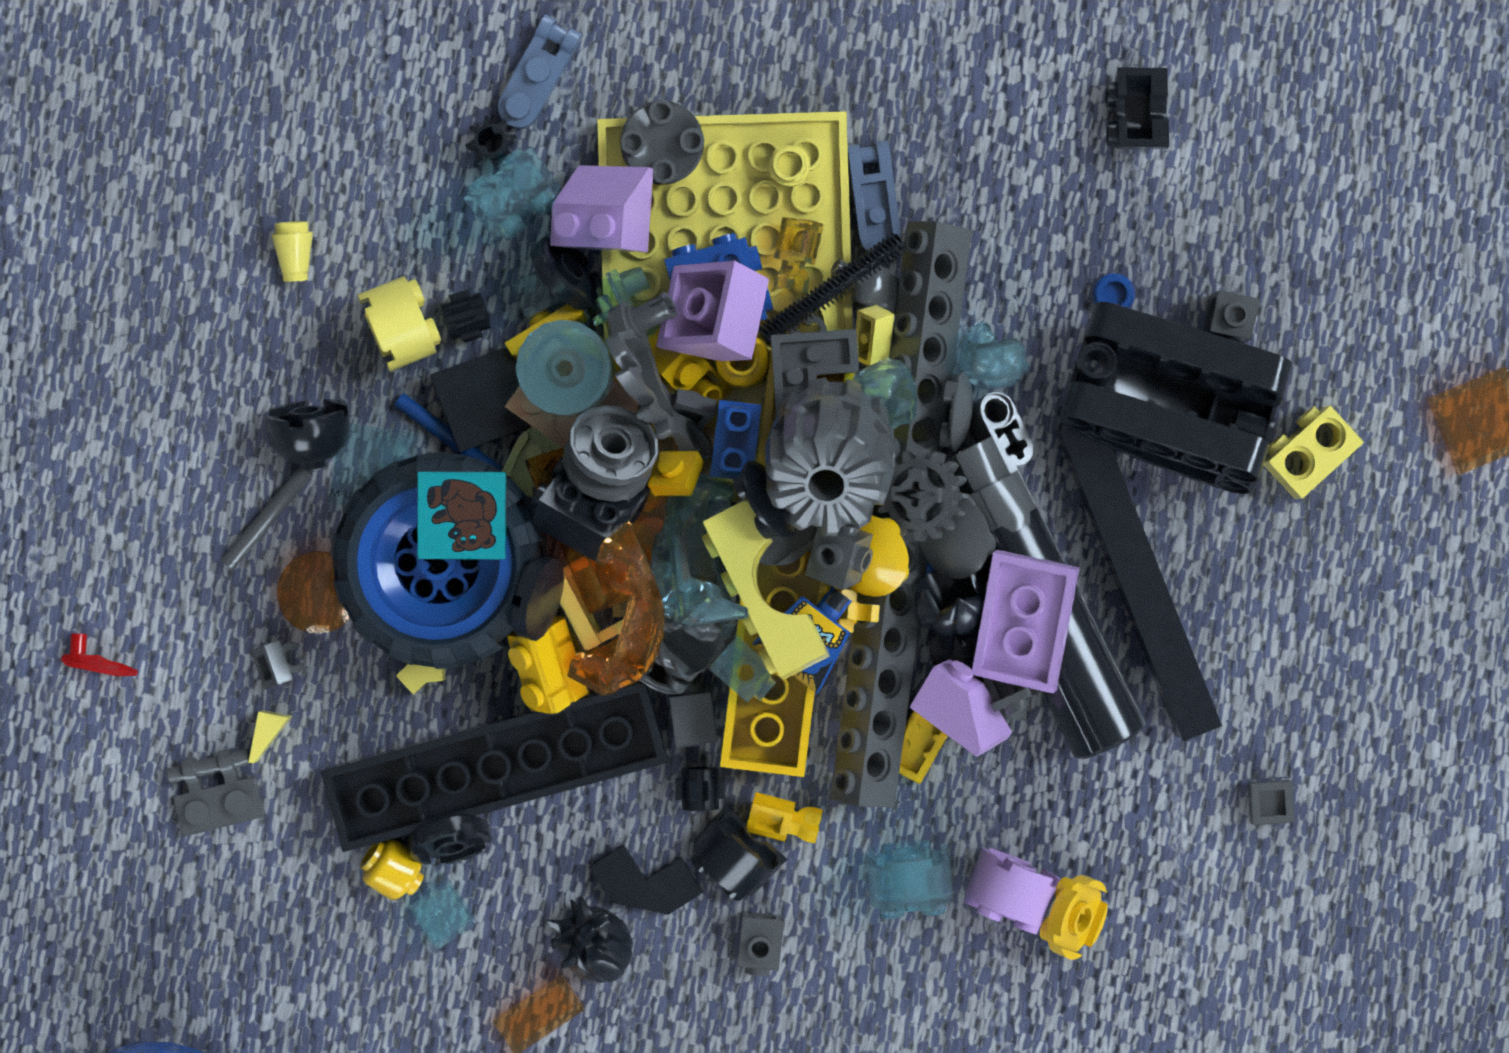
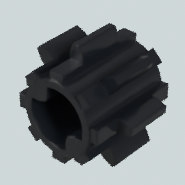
(483, 152)
(465, 316)
(700, 788)

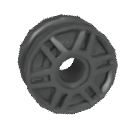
(610, 453)

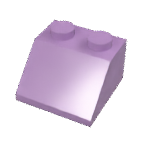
(604, 209)
(715, 309)

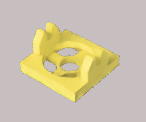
(585, 625)

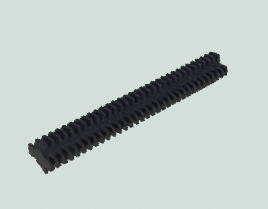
(833, 287)

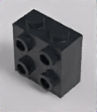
(579, 518)

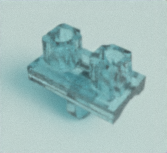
(624, 287)

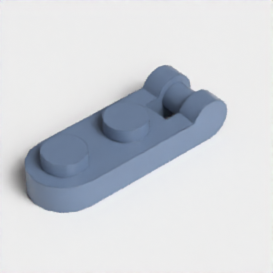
(537, 74)
(873, 194)

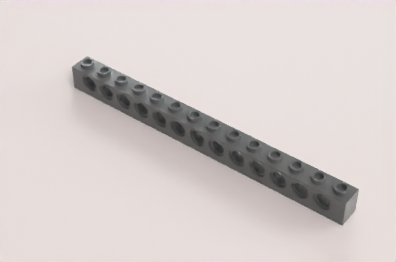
(885, 650)

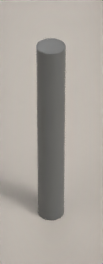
(266, 517)

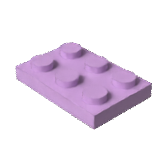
(1025, 621)

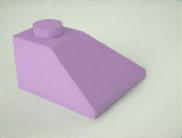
(961, 707)

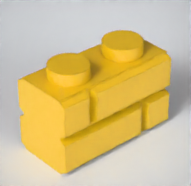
(545, 667)

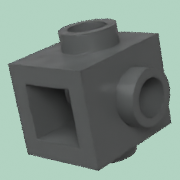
(839, 558)

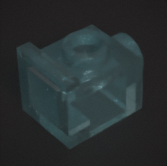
(734, 656)

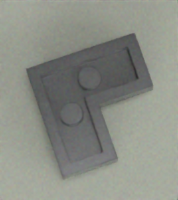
(804, 356)

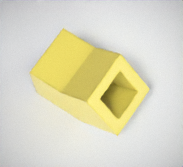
(416, 676)

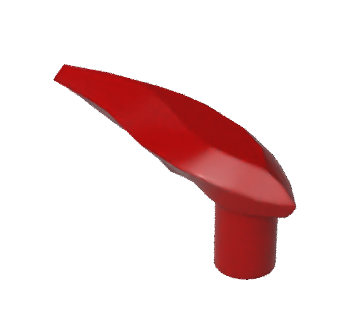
(78, 659)

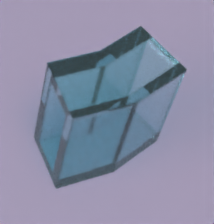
(442, 914)

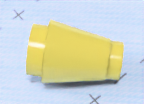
(293, 249)

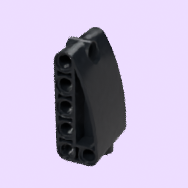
(1176, 397)

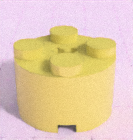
(399, 322)

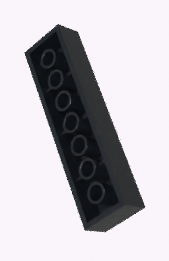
(494, 766)

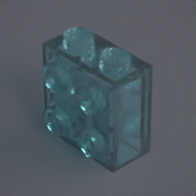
(513, 194)

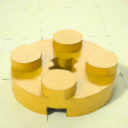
(1075, 916)

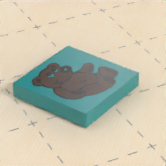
(461, 515)

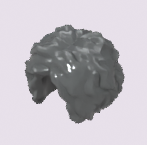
(691, 649)

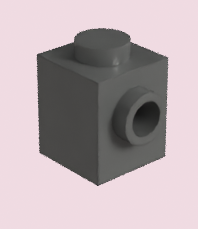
(760, 943)

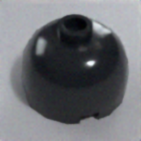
(308, 432)

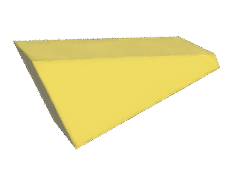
(266, 730)

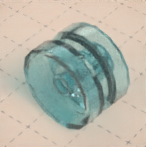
(539, 371)

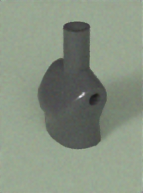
(877, 290)

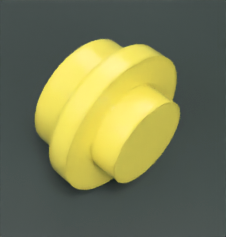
(789, 165)

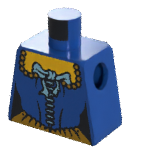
(832, 633)

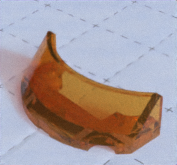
(643, 625)

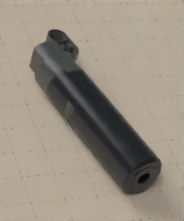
(1091, 694)

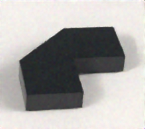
(628, 886)

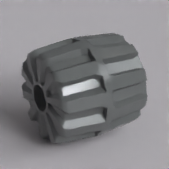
(830, 456)

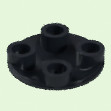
(752, 488)

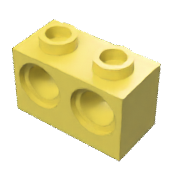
(1317, 460)

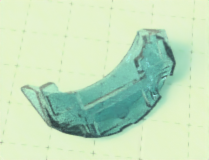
(681, 563)

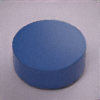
(1114, 289)

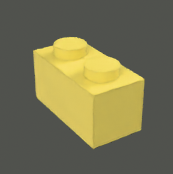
(874, 334)

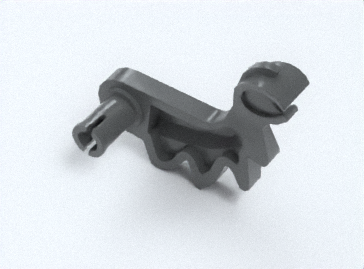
(640, 375)

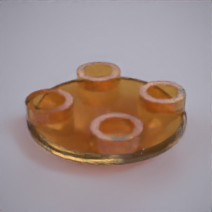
(308, 594)

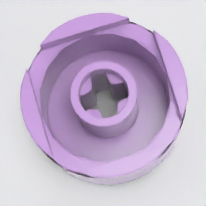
(1010, 889)

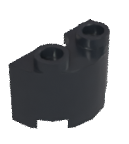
(1138, 109)
(734, 856)

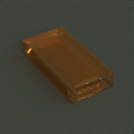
(539, 1014)

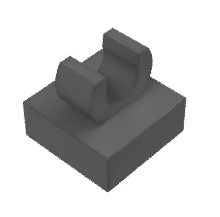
(273, 665)

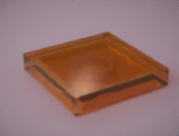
(1474, 420)

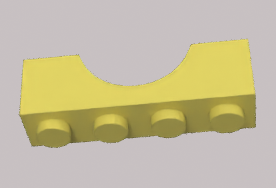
(789, 640)

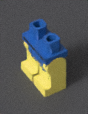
(735, 438)

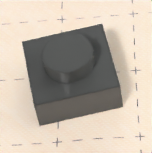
(1271, 802)

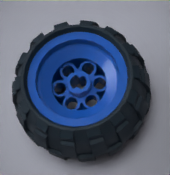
(384, 596)

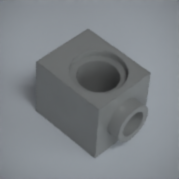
(1231, 315)
(693, 717)

